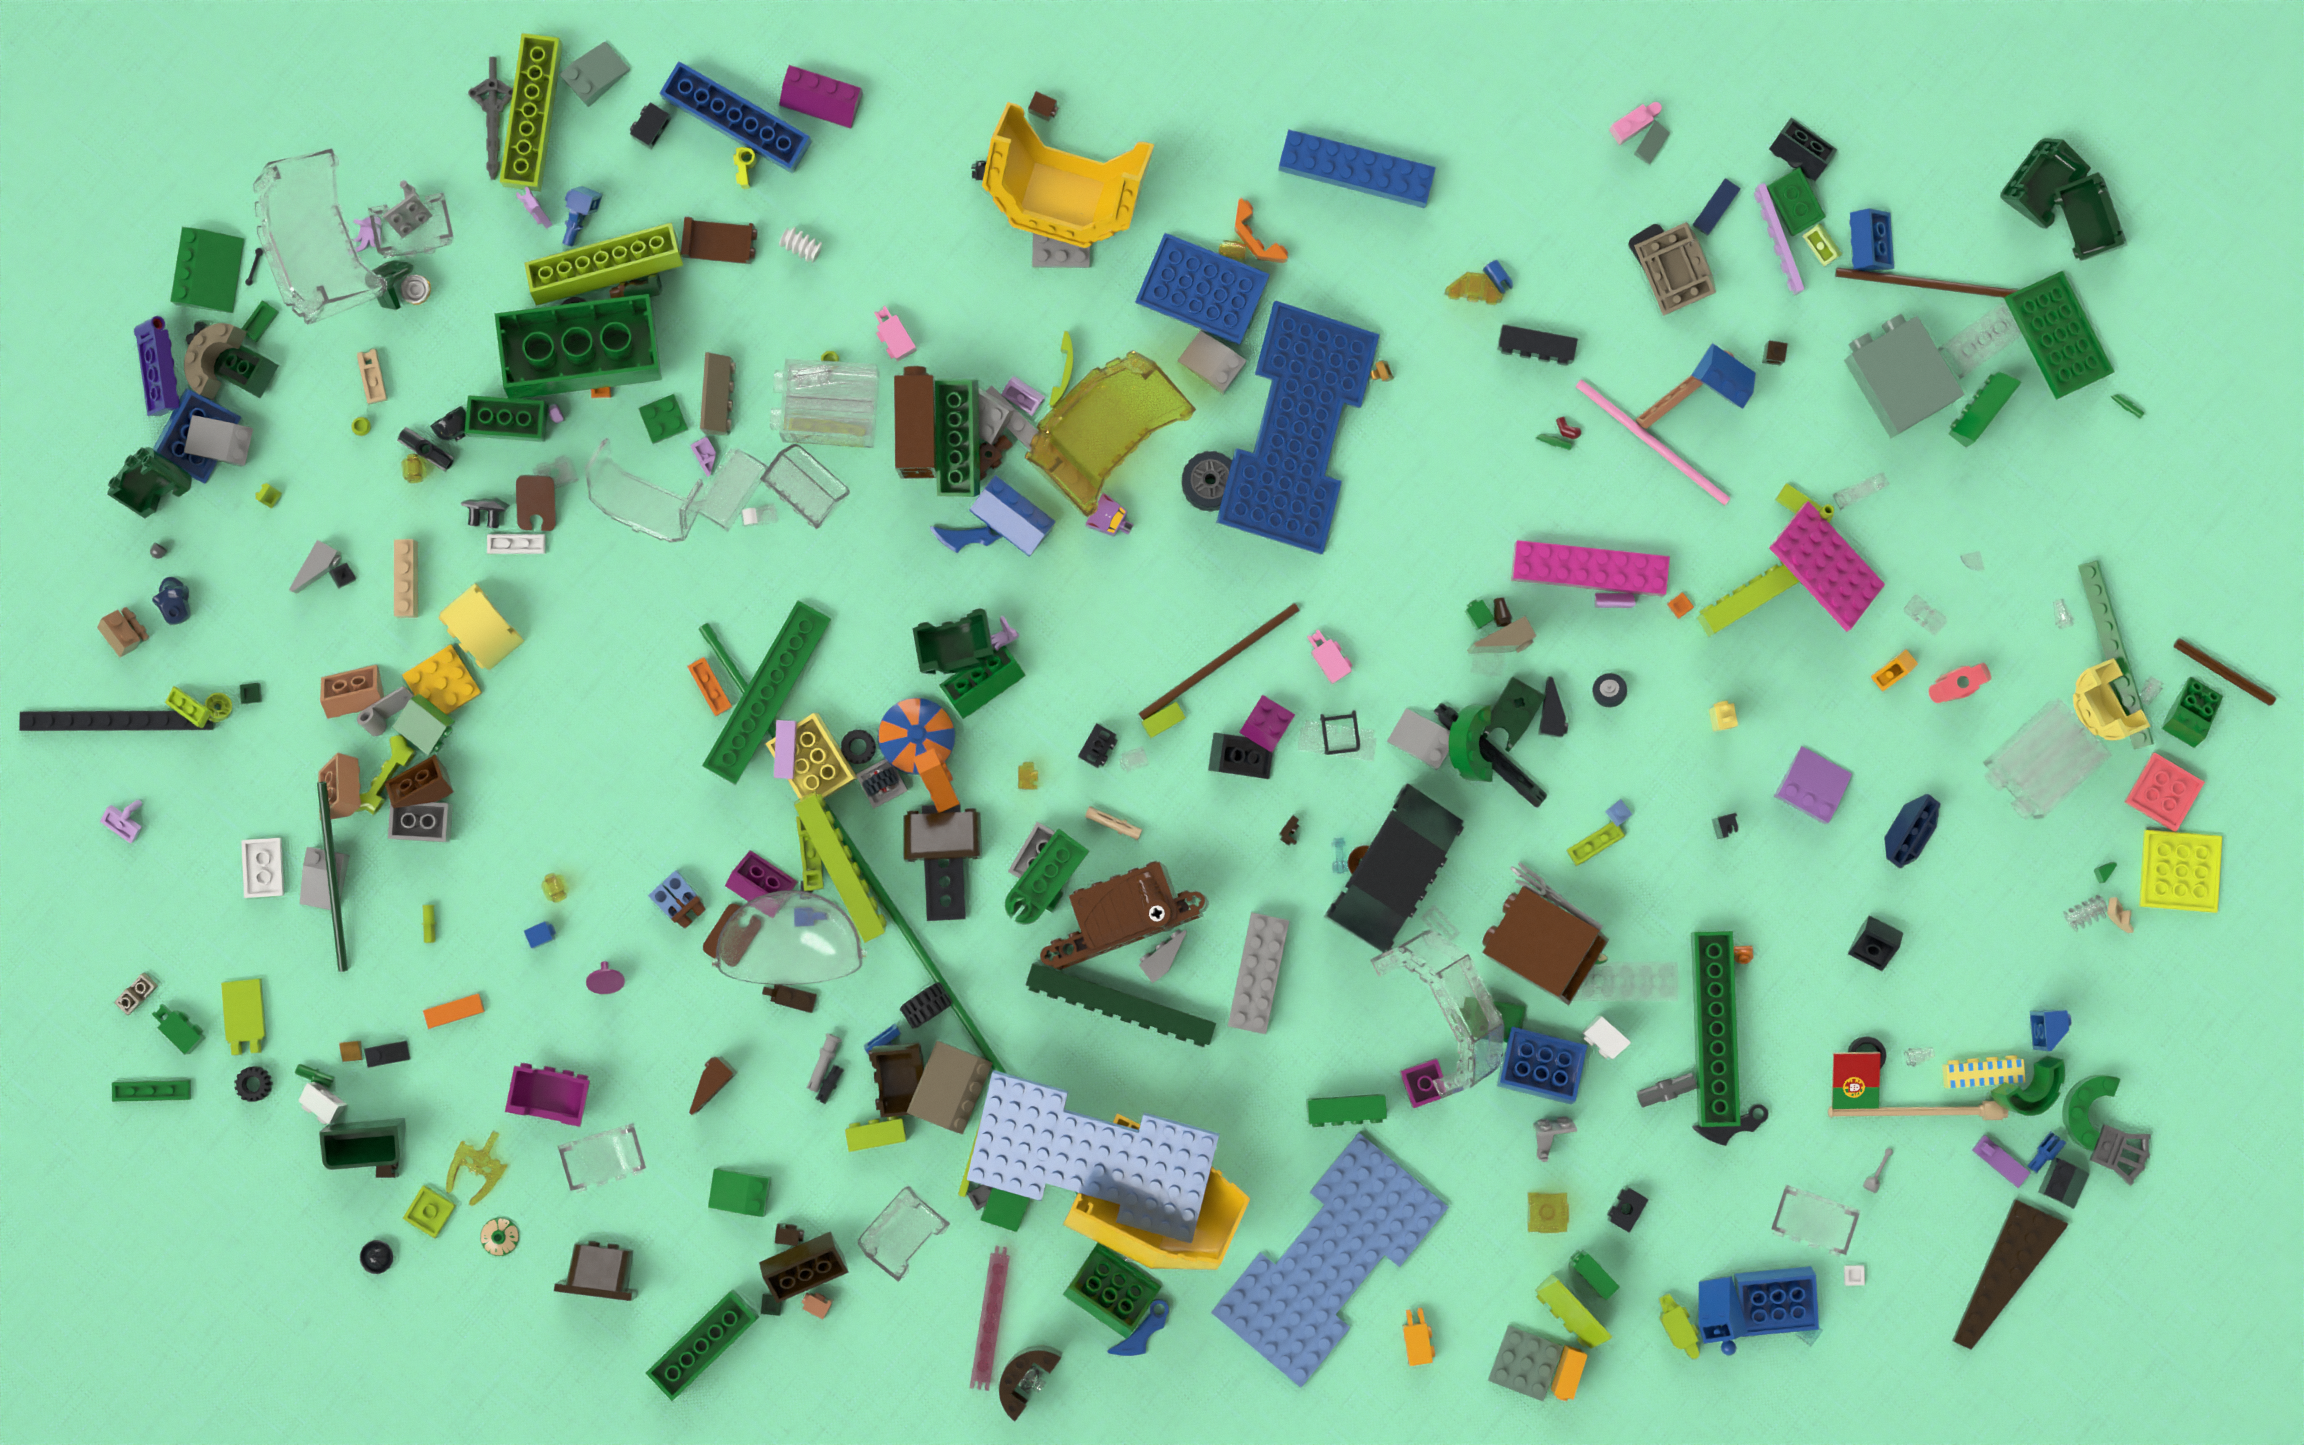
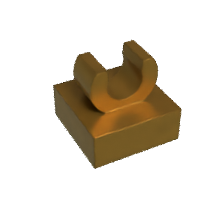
(1383, 371)

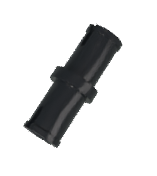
(829, 1084)

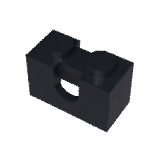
(1637, 1204)

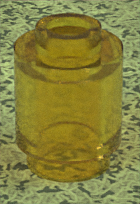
(1232, 249)

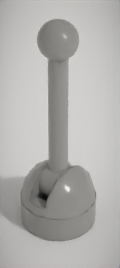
(1872, 1183)

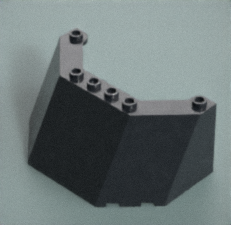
(1396, 869)

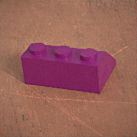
(757, 877)

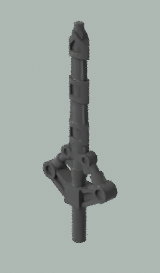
(492, 107)

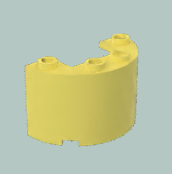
(480, 628)
(2099, 707)

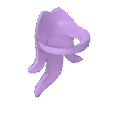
(365, 234)
(1005, 636)

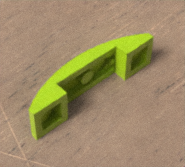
(1058, 393)
(811, 860)

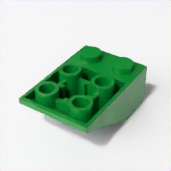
(2192, 713)

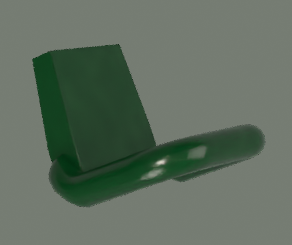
(400, 270)

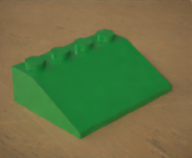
(207, 270)
(1112, 1290)

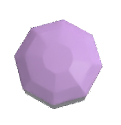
(555, 413)

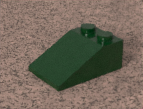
(245, 369)

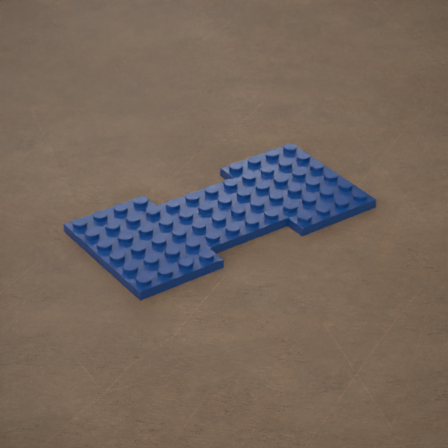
(1283, 483)

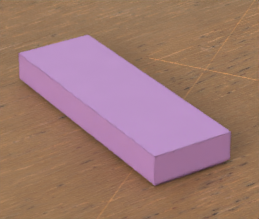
(785, 749)

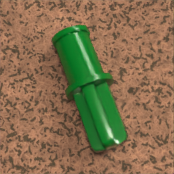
(314, 1075)

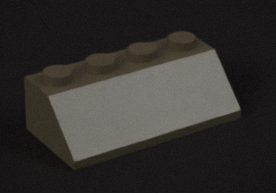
(716, 394)

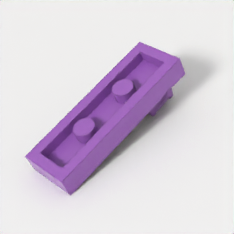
(2001, 1161)

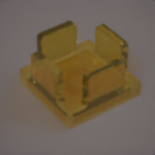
(1547, 1212)

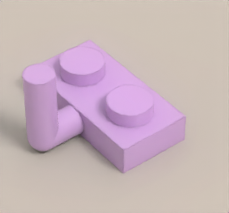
(121, 823)

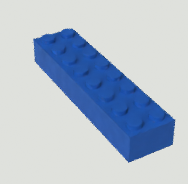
(735, 117)
(1356, 168)

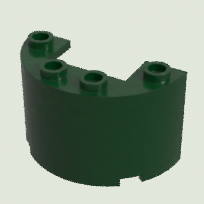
(146, 480)
(954, 645)

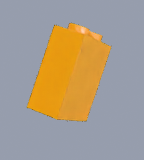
(1568, 1373)

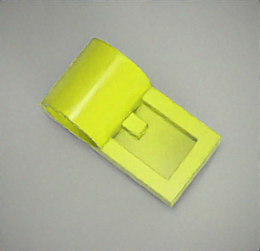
(742, 176)

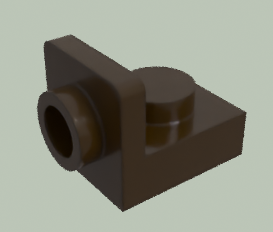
(1290, 827)

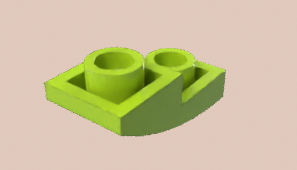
(1163, 720)

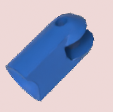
(1497, 274)

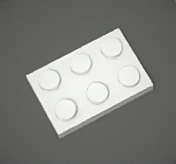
(262, 867)

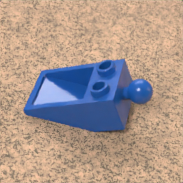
(1719, 1308)

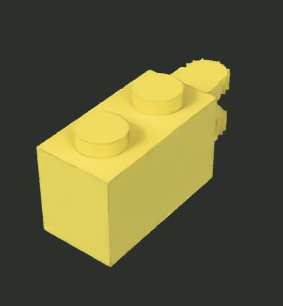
(1723, 716)

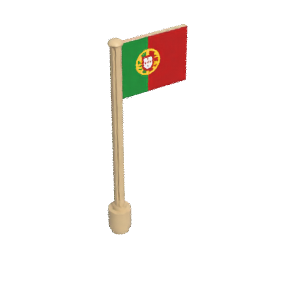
(1857, 1092)

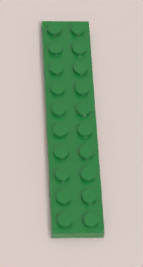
(766, 692)

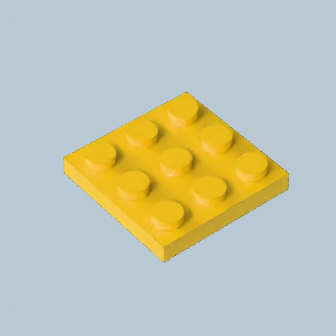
(443, 680)

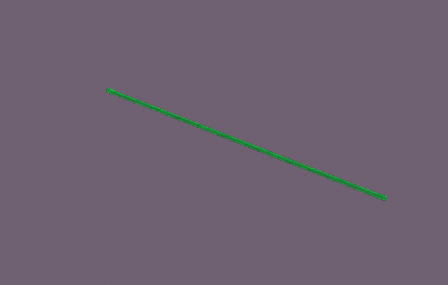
(711, 639)

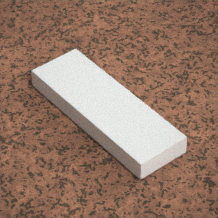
(516, 544)

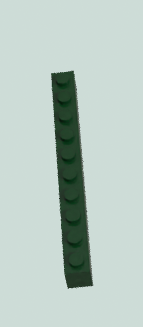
(1120, 1004)

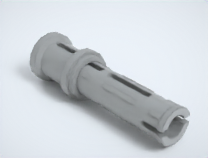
(827, 1053)

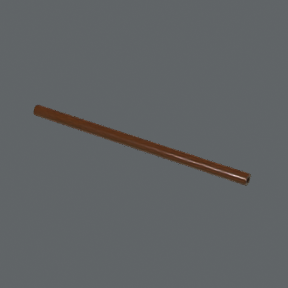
(1923, 282)
(1219, 661)

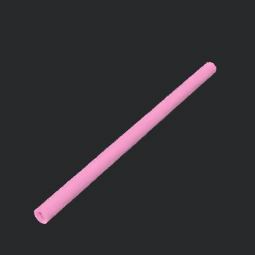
(1653, 442)

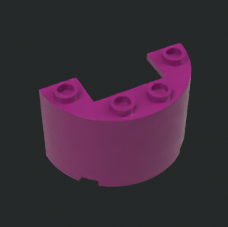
(548, 1094)

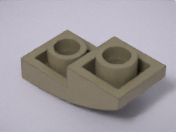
(136, 993)

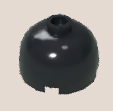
(451, 426)

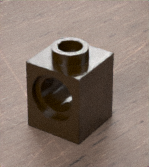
(1774, 353)

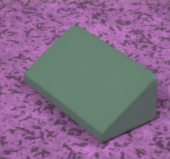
(1652, 143)

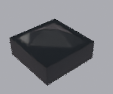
(342, 575)

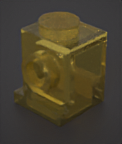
(1027, 776)

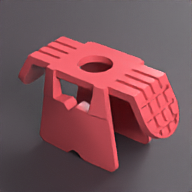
(1948, 688)

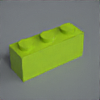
(875, 1133)

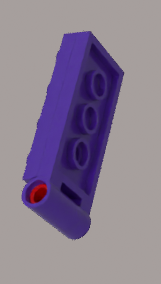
(156, 367)

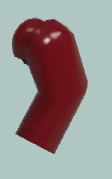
(1567, 431)

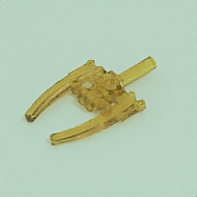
(481, 1158)

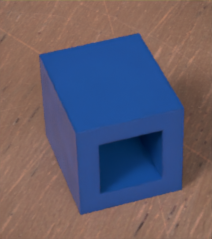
(540, 934)

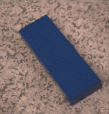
(1716, 206)

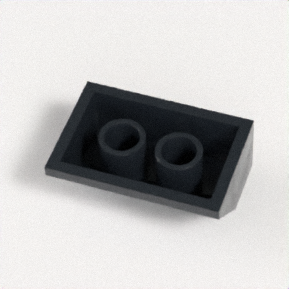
(1803, 149)

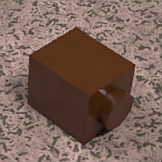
(1043, 106)

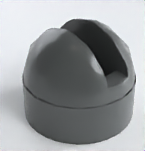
(157, 551)

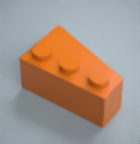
(936, 779)

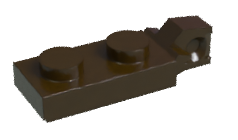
(791, 997)

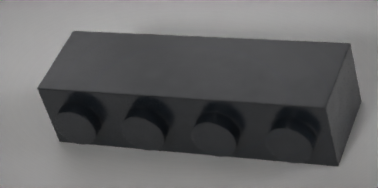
(1537, 344)

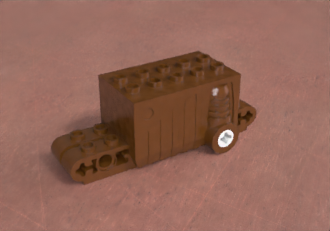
(1123, 913)

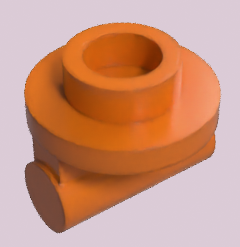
(1743, 954)

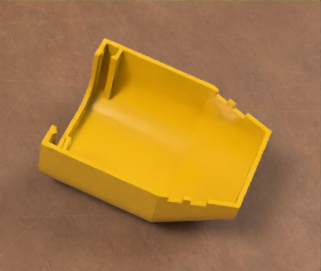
(1215, 1228)

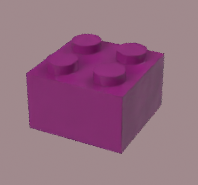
(1267, 723)
(1419, 1082)

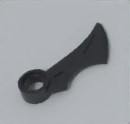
(1723, 1133)

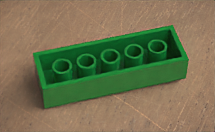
(957, 437)
(702, 1345)

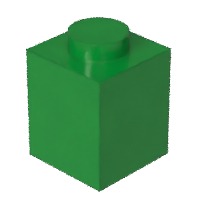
(1478, 614)

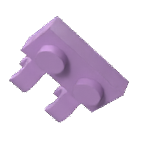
(534, 207)

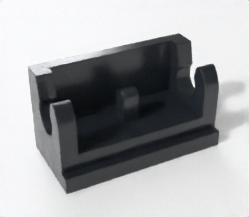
(1723, 825)

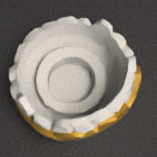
(415, 289)

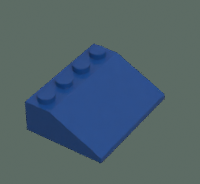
(174, 435)
(1542, 1065)
(1778, 1300)

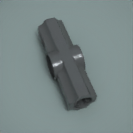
(1666, 1090)

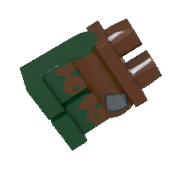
(635, 287)

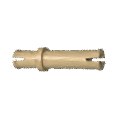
(1113, 823)

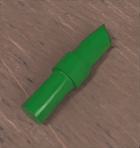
(2127, 405)
(1554, 441)

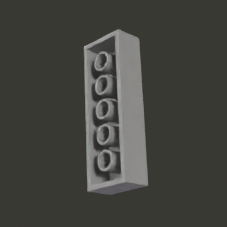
(1258, 973)

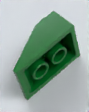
(739, 1192)

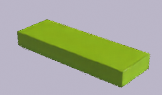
(188, 707)
(1595, 843)

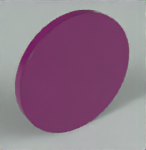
(605, 980)

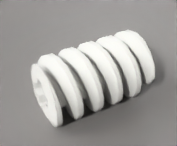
(801, 245)

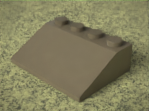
(1512, 637)
(949, 1087)

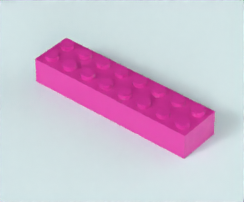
(1590, 568)

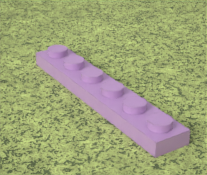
(1781, 246)

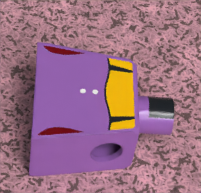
(1109, 517)

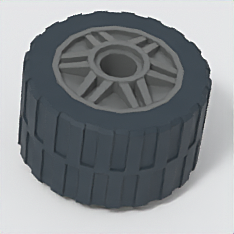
(1198, 469)

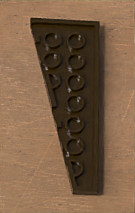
(2016, 1253)

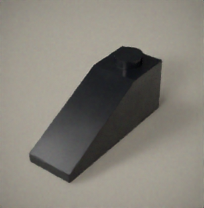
(1552, 716)

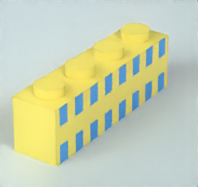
(1983, 1072)

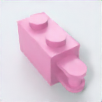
(1634, 122)
(894, 335)
(1330, 658)

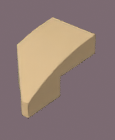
(2118, 916)

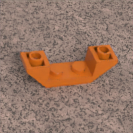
(1273, 254)

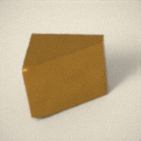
(351, 1051)

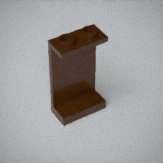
(718, 241)

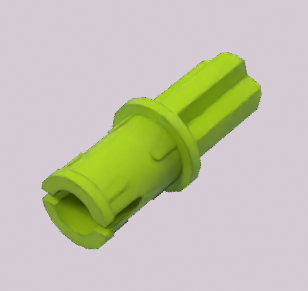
(428, 923)

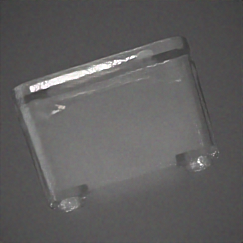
(901, 1232)

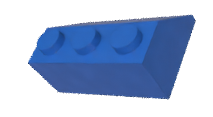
(1871, 240)
(1726, 376)
(2048, 1028)

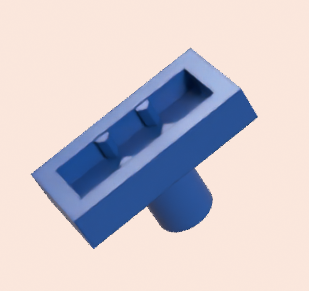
(883, 1038)

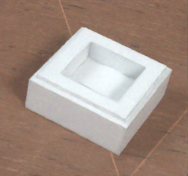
(1854, 1275)

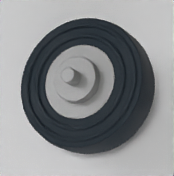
(1609, 690)

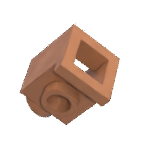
(816, 1304)

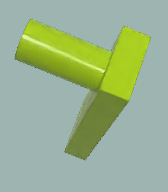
(1793, 500)

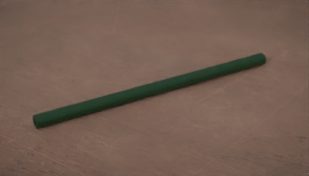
(332, 876)

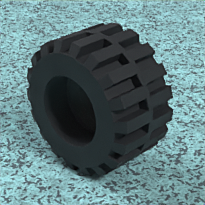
(926, 1005)

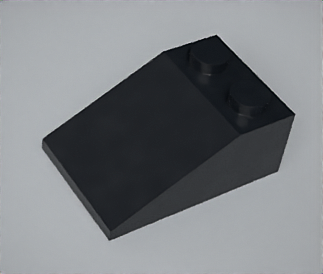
(1239, 756)

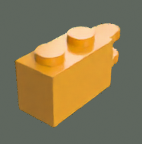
(1417, 1340)

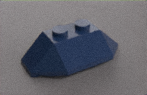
(1911, 830)

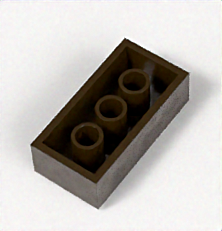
(803, 1267)

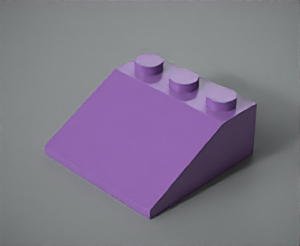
(1813, 785)

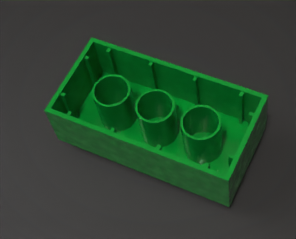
(578, 346)

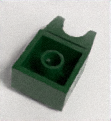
(1511, 718)

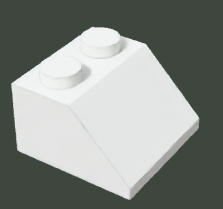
(1605, 1037)
(321, 1102)

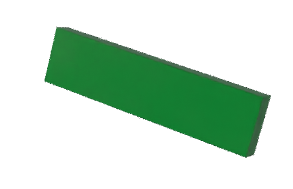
(151, 1090)

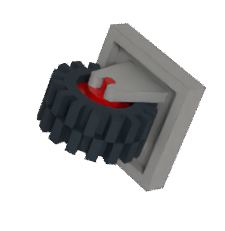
(881, 783)

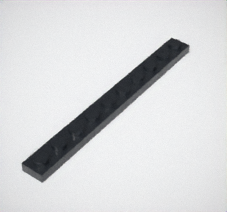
(106, 721)

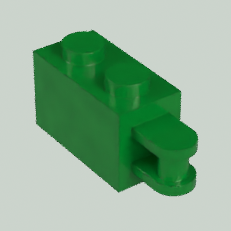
(179, 1029)

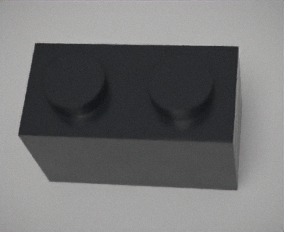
(650, 125)

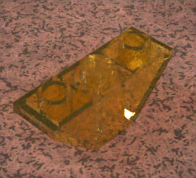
(1474, 288)

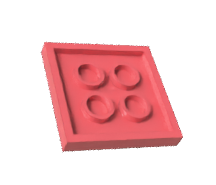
(2164, 792)

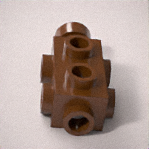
(996, 449)

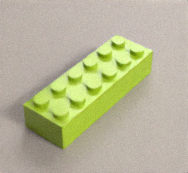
(1746, 598)

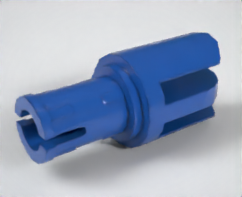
(2046, 1151)

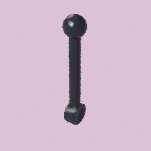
(259, 252)

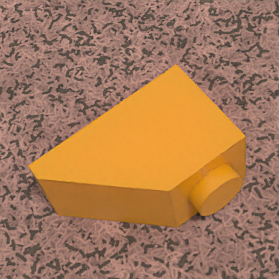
(1894, 670)

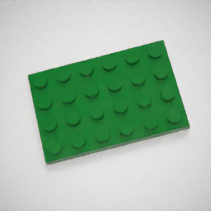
(2059, 335)

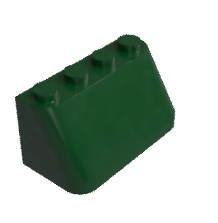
(362, 1143)

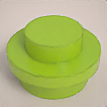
(361, 426)

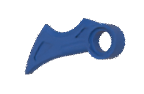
(958, 539)
(1136, 1342)

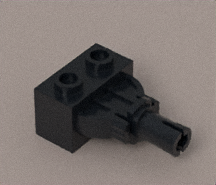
(1097, 746)

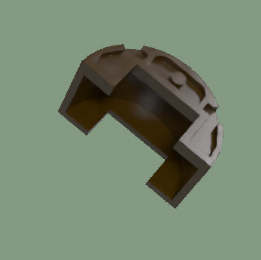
(897, 1075)
(1016, 1368)

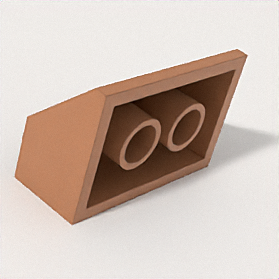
(350, 691)
(342, 785)

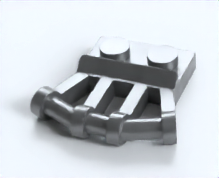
(2109, 1150)

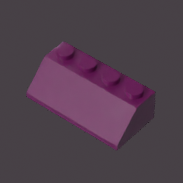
(820, 96)

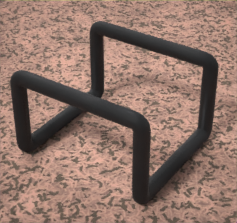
(1323, 719)

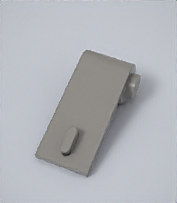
(374, 717)

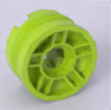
(224, 703)

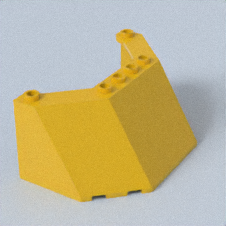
(1049, 188)

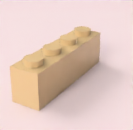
(406, 578)

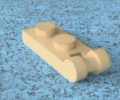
(372, 377)

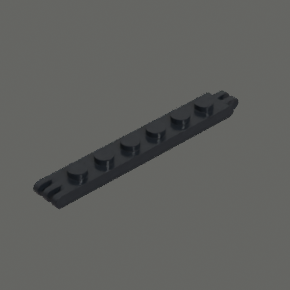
(1500, 763)

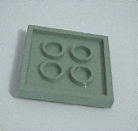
(1525, 1363)

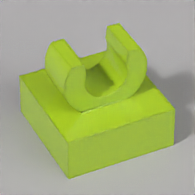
(268, 495)

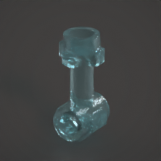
(1339, 866)

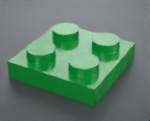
(663, 419)

